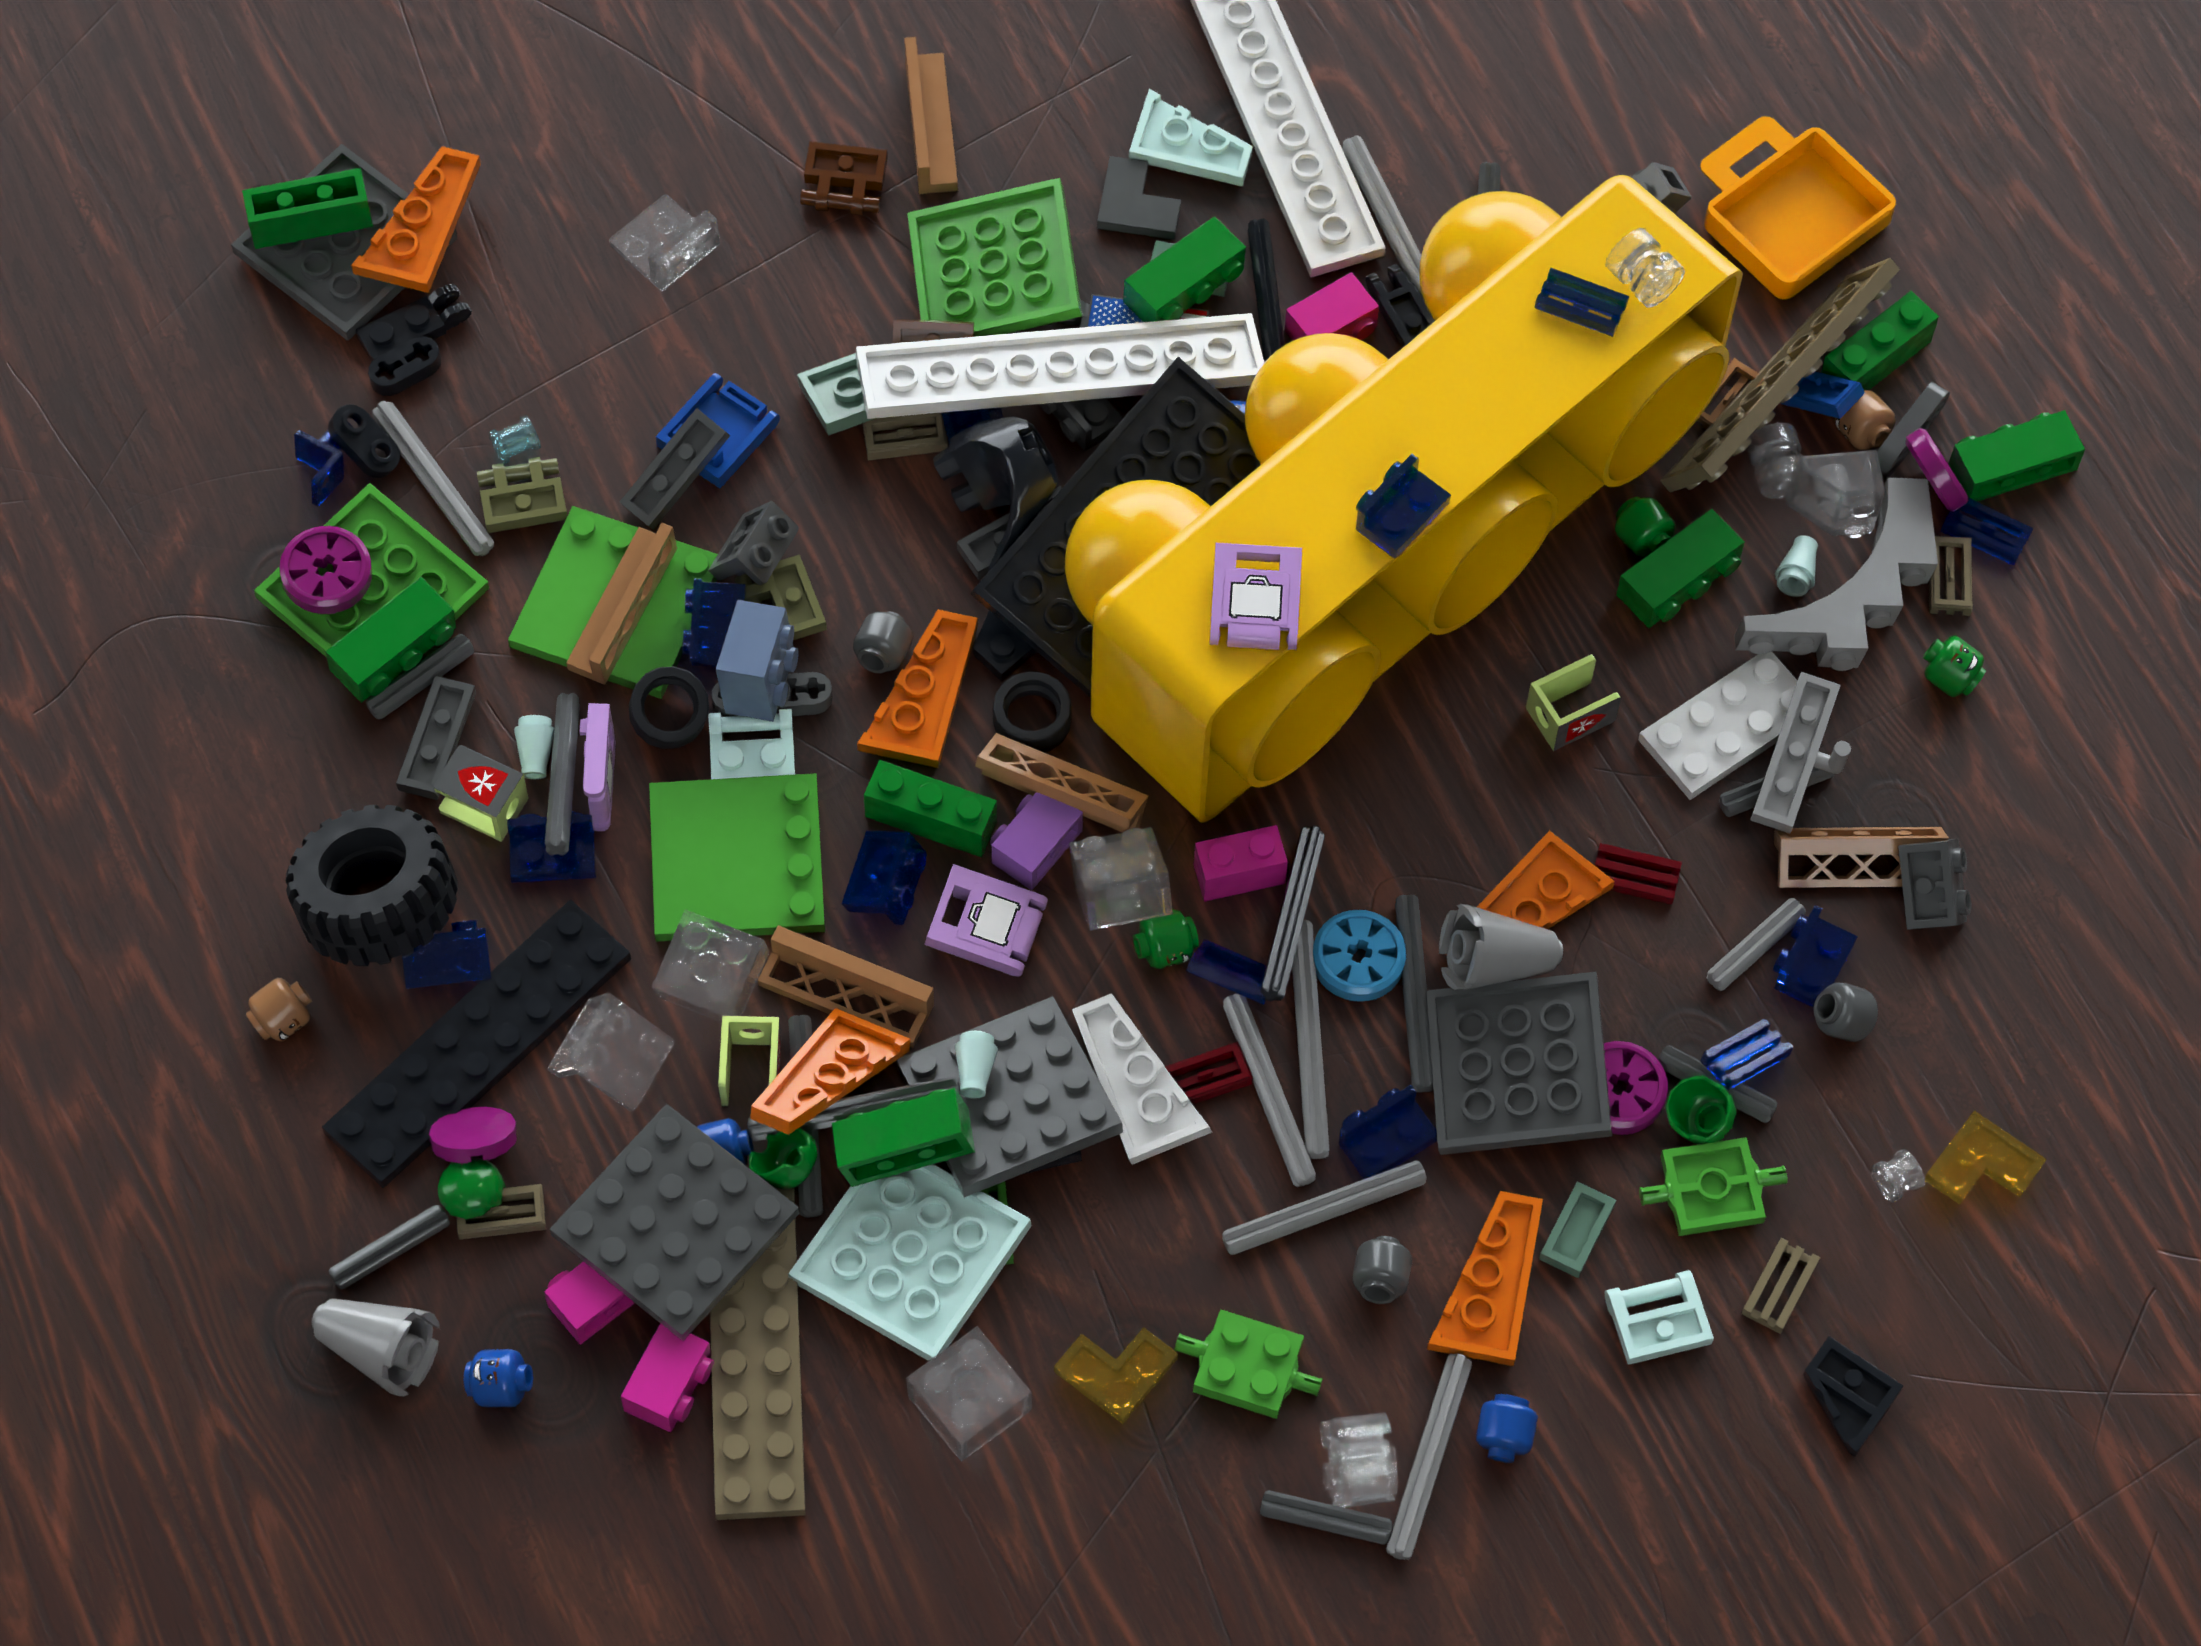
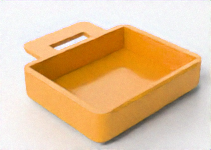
(1795, 208)

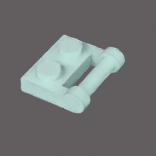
(751, 757)
(1662, 1329)

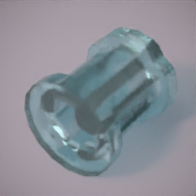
(514, 439)

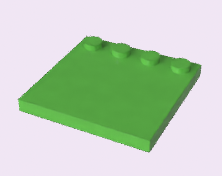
(997, 260)
(398, 555)
(574, 583)
(737, 853)

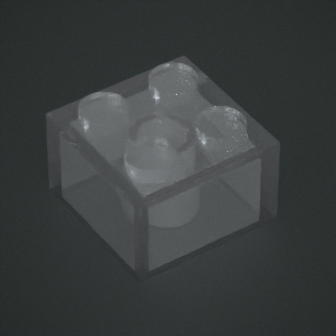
(1120, 878)
(710, 967)
(969, 1393)

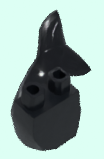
(1002, 466)

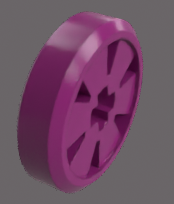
(1936, 469)
(334, 590)
(1645, 1086)

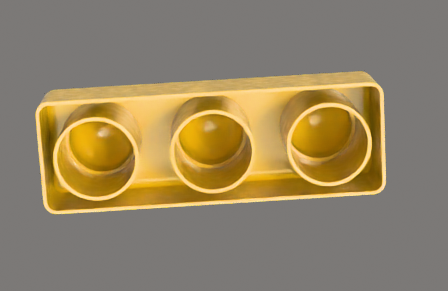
(1497, 406)

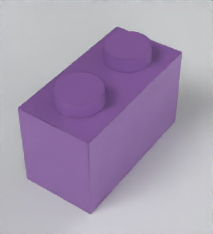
(1035, 838)

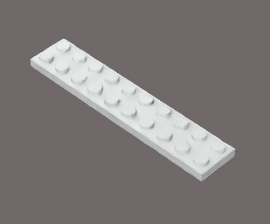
(1290, 133)
(1053, 365)

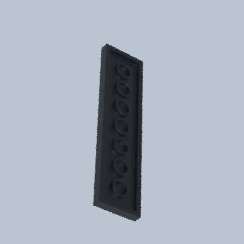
(476, 1042)

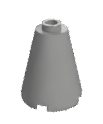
(1494, 948)
(379, 1340)

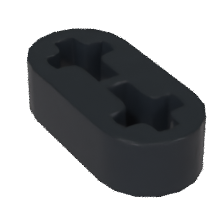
(404, 365)

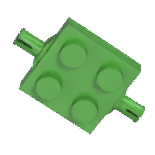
(1713, 1186)
(1248, 1364)

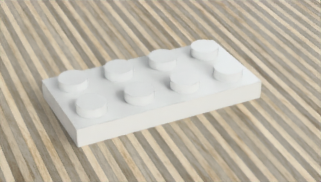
(1722, 725)

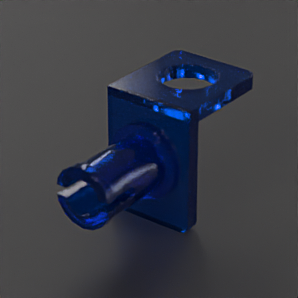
(324, 456)

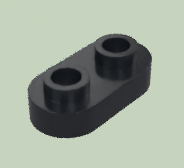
(362, 441)

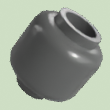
(882, 642)
(1846, 1012)
(1382, 1269)

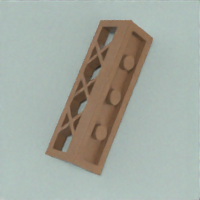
(930, 120)
(623, 603)
(1042, 773)
(1851, 842)
(846, 971)

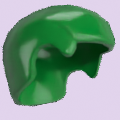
(1700, 1110)
(786, 1159)
(470, 1188)

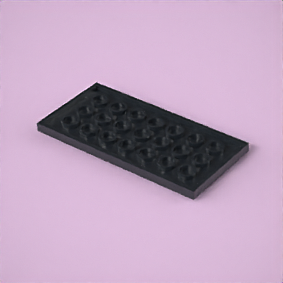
(1173, 434)

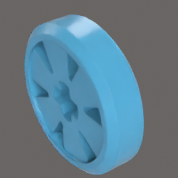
(1355, 931)

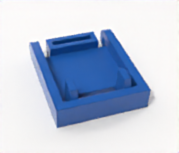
(735, 413)

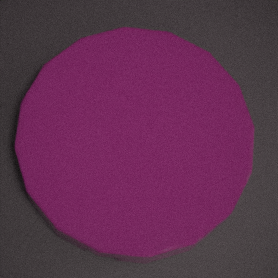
(473, 1133)

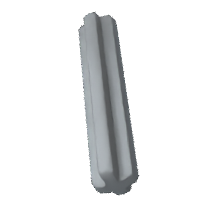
(1755, 944)

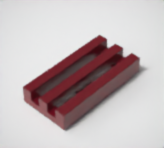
(1641, 860)
(1217, 1088)

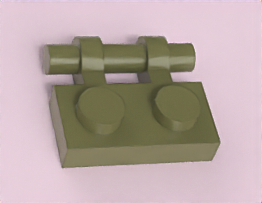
(522, 503)
(792, 590)

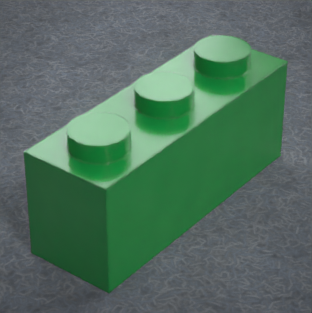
(307, 208)
(1185, 273)
(1884, 343)
(2017, 455)
(1681, 569)
(391, 640)
(930, 808)
(903, 1137)

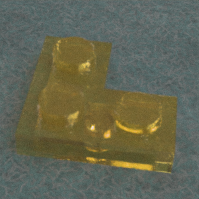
(1983, 1149)
(1116, 1383)

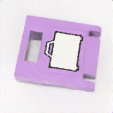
(1256, 601)
(599, 763)
(995, 922)

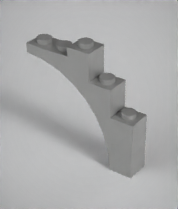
(1837, 623)

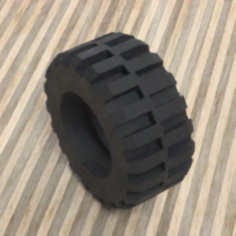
(382, 921)

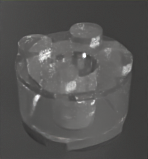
(1360, 1459)

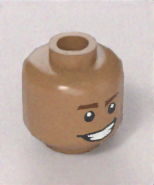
(1867, 422)
(279, 1009)

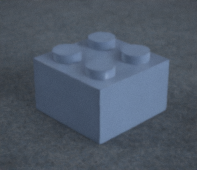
(756, 661)

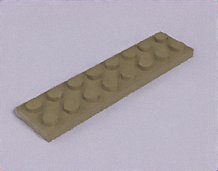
(1794, 360)
(759, 1389)

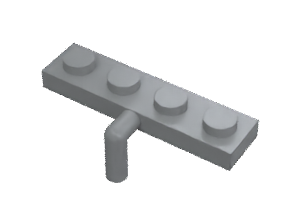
(1798, 753)

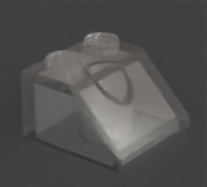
(1838, 491)

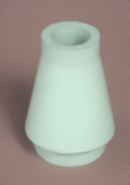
(1798, 567)
(534, 743)
(975, 1061)

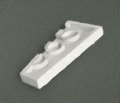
(1142, 1091)

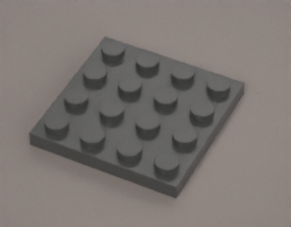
(319, 269)
(1518, 1063)
(1036, 1101)
(674, 1221)

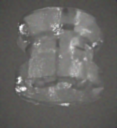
(1898, 1175)

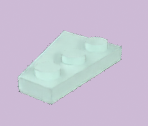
(1183, 144)

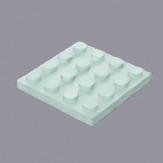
(911, 1256)

